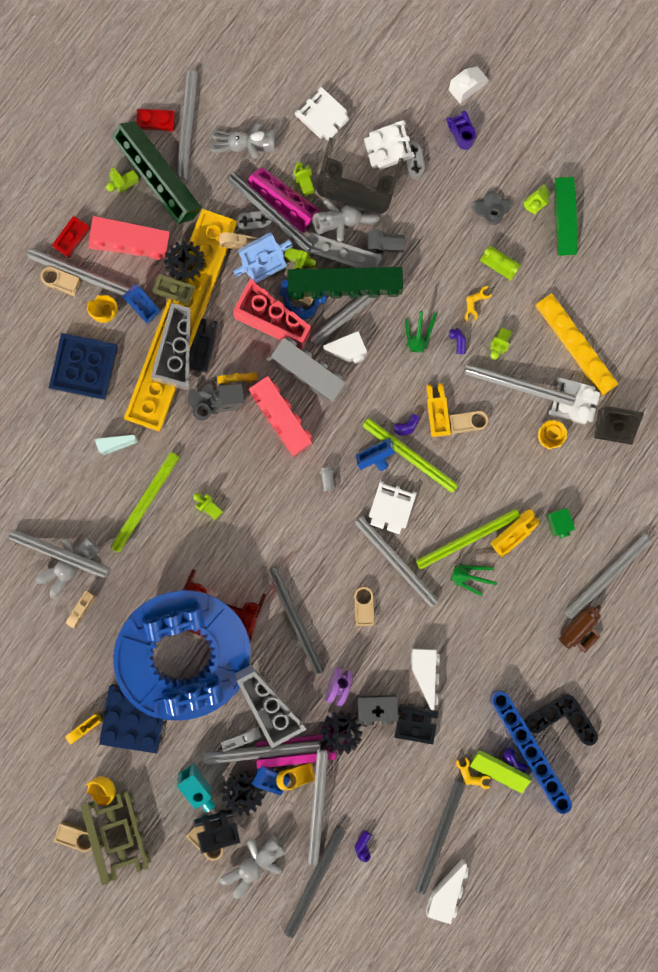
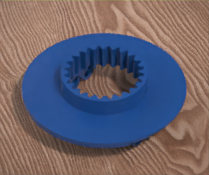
(171, 615)

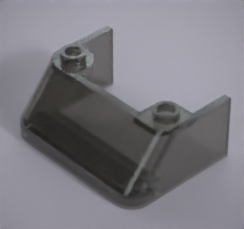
(333, 187)

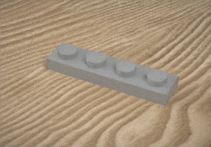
(343, 252)

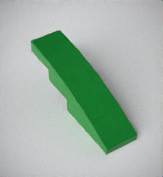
(566, 215)

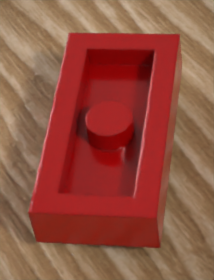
(156, 119)
(70, 236)

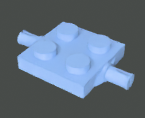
(262, 258)

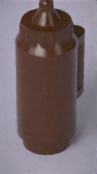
(580, 627)

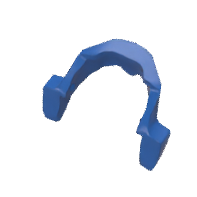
(299, 311)

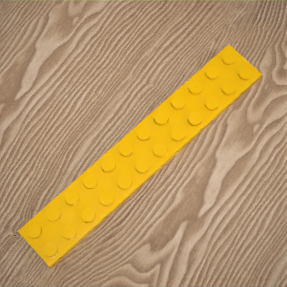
(153, 399)

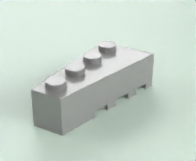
(174, 349)
(306, 369)
(270, 710)

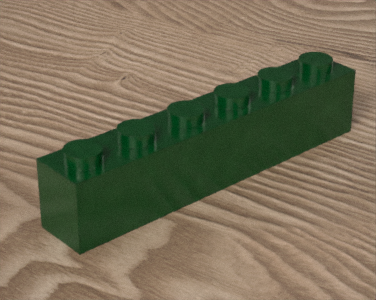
(156, 172)
(345, 282)

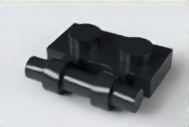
(416, 730)
(218, 837)

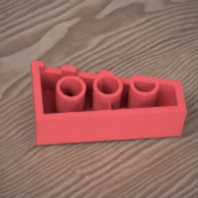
(127, 238)
(270, 316)
(280, 416)

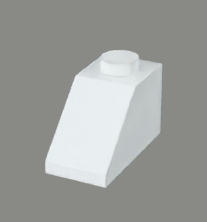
(467, 83)
(347, 348)

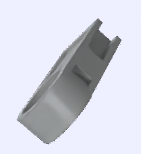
(240, 739)

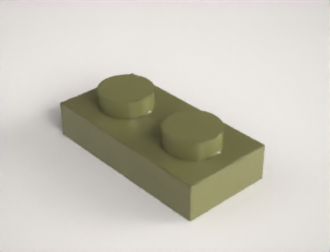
(174, 289)

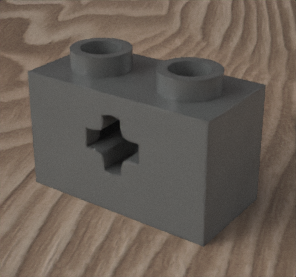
(227, 398)
(369, 703)

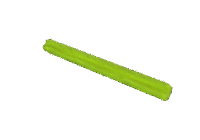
(411, 456)
(144, 502)
(468, 539)

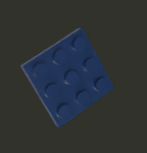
(83, 366)
(128, 726)

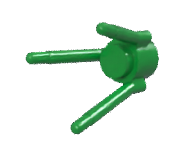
(418, 343)
(461, 575)

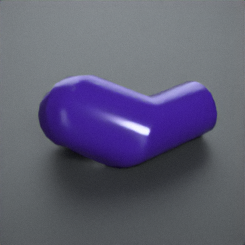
(460, 338)
(407, 428)
(509, 758)
(361, 847)

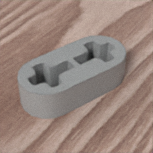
(418, 160)
(252, 217)

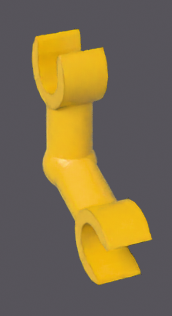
(473, 298)
(226, 379)
(471, 780)

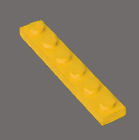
(576, 344)

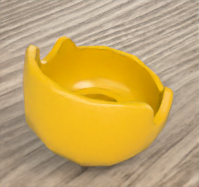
(102, 308)
(552, 434)
(102, 790)

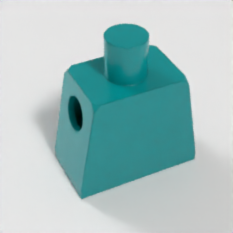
(195, 788)

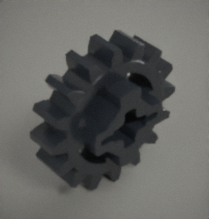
(193, 262)
(343, 741)
(248, 800)

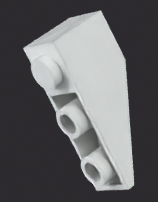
(424, 669)
(445, 895)

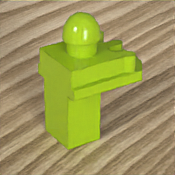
(303, 177)
(123, 182)
(537, 200)
(300, 257)
(500, 343)
(206, 504)

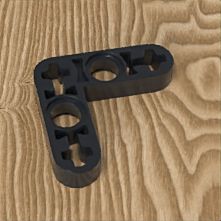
(568, 712)

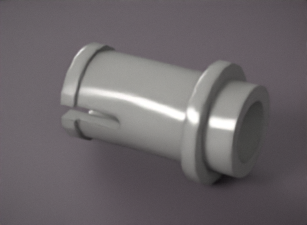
(327, 478)

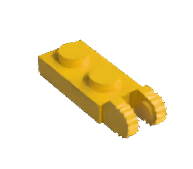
(438, 412)
(515, 533)

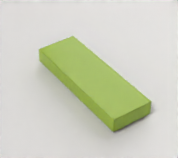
(500, 771)

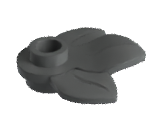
(492, 205)
(201, 400)

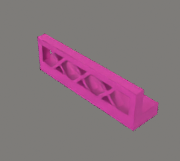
(281, 199)
(292, 759)

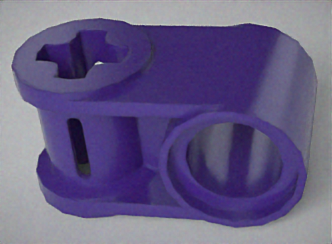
(461, 126)

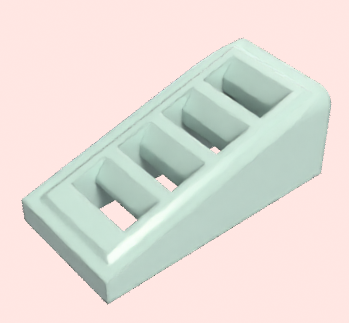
(112, 444)

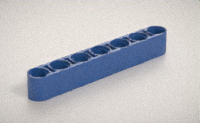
(534, 760)

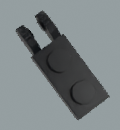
(203, 347)

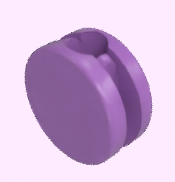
(338, 686)

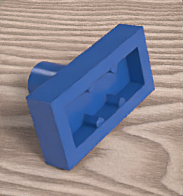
(141, 303)
(376, 454)
(266, 780)

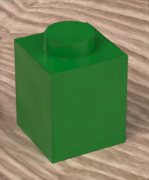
(560, 523)

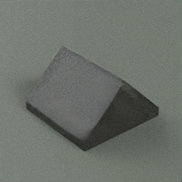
(617, 424)

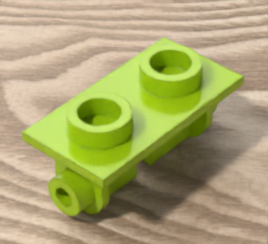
(500, 262)

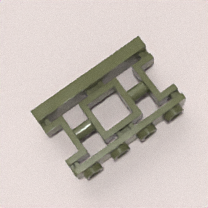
(100, 841)

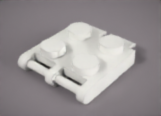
(323, 115)
(388, 146)
(581, 410)
(391, 508)

